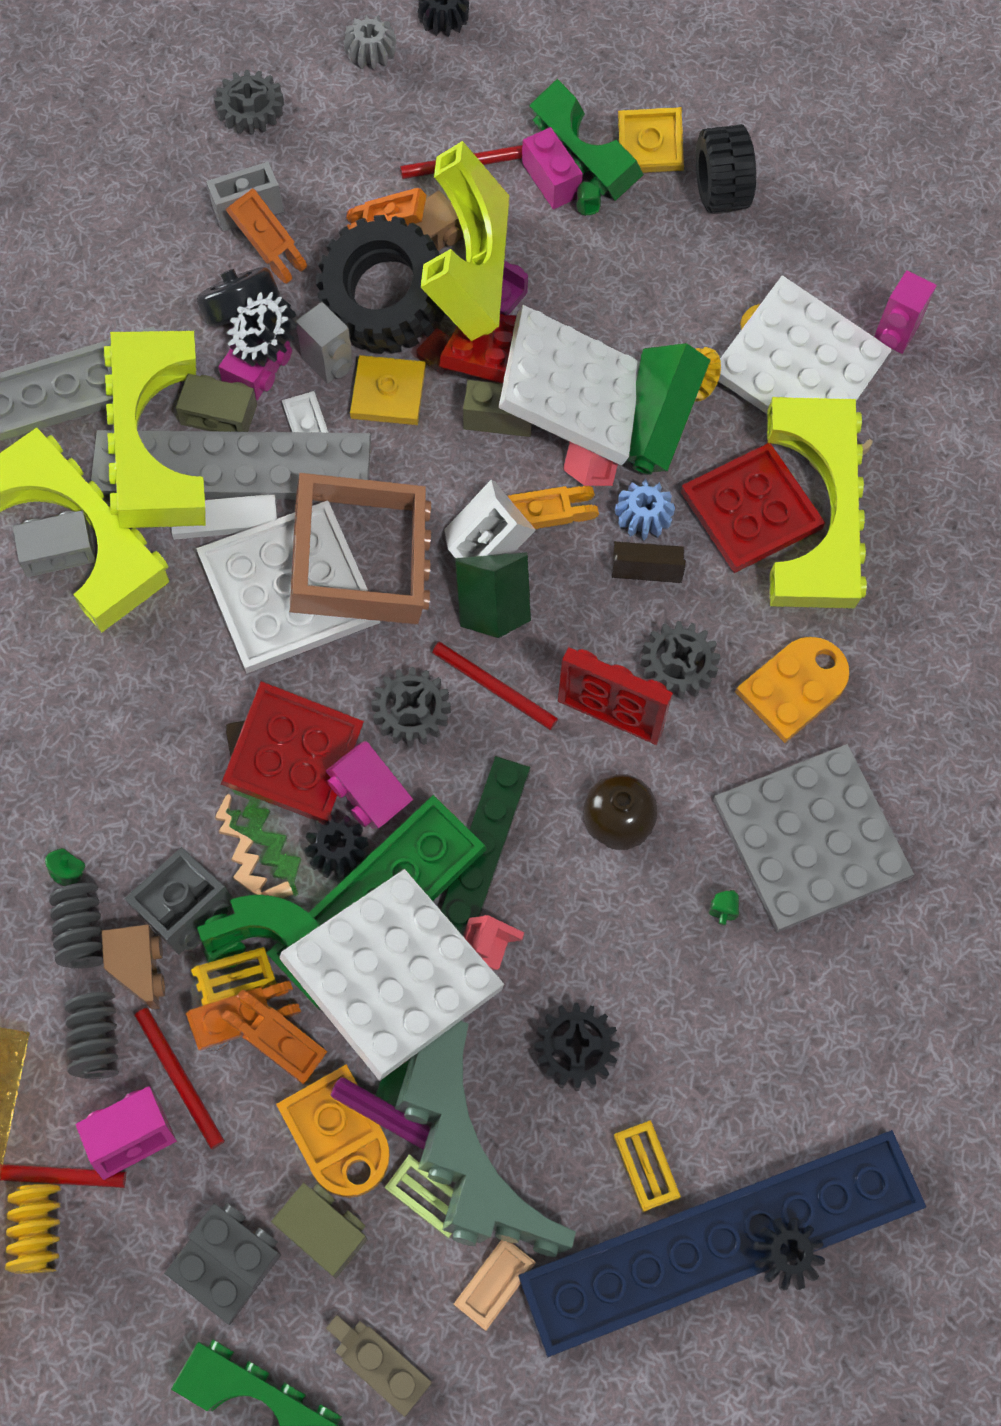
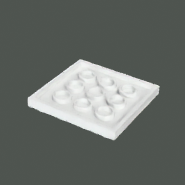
(799, 351)
(570, 385)
(253, 587)
(391, 973)

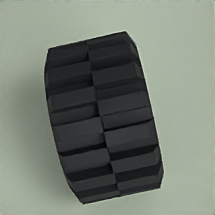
(725, 168)

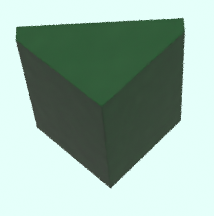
(493, 593)

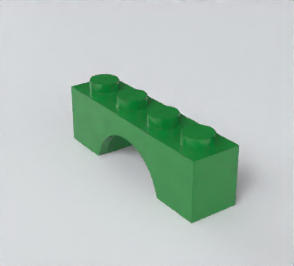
(607, 164)
(214, 1378)

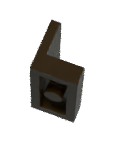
(648, 562)

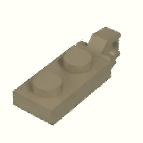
(379, 1365)

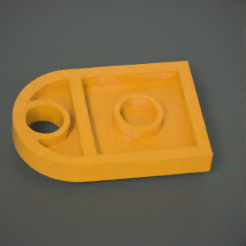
(794, 687)
(335, 1136)

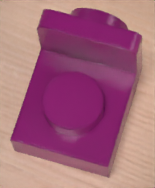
(513, 287)

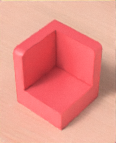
(589, 467)
(490, 938)

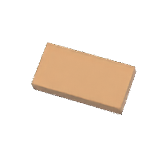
(494, 1284)

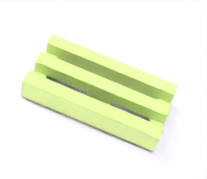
(401, 1175)

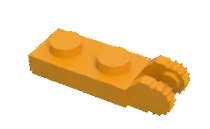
(553, 506)

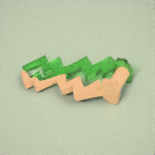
(253, 833)

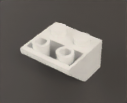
(488, 526)

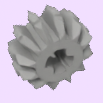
(370, 42)

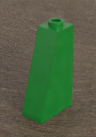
(664, 398)

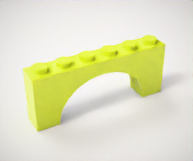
(470, 288)
(827, 436)
(146, 489)
(124, 567)

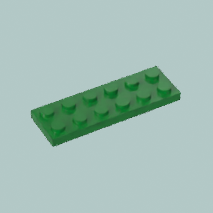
(427, 845)

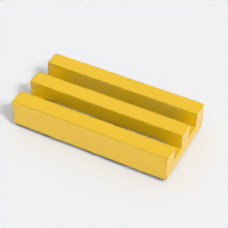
(206, 984)
(658, 1199)

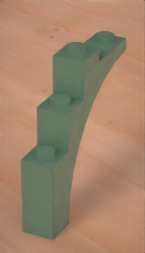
(453, 1153)

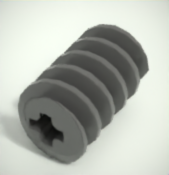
(74, 927)
(89, 1036)

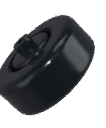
(221, 300)

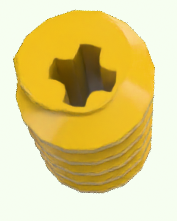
(32, 1229)

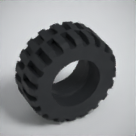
(356, 253)

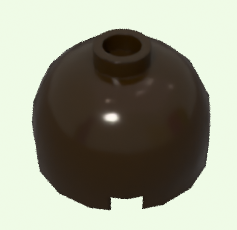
(620, 811)

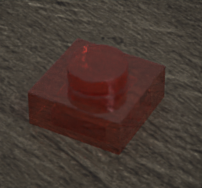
(431, 350)

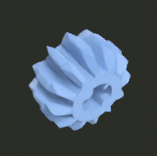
(644, 509)

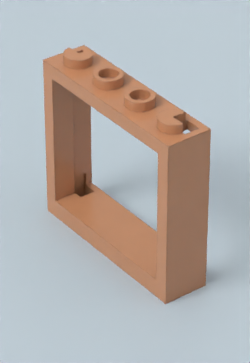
(358, 603)

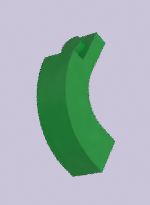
(257, 917)

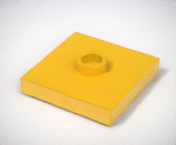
(653, 138)
(388, 390)

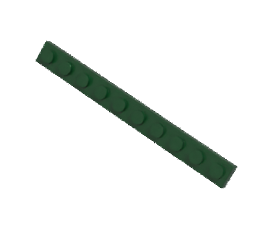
(469, 891)

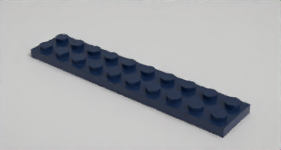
(714, 1243)

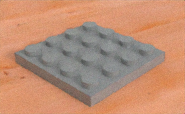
(812, 838)

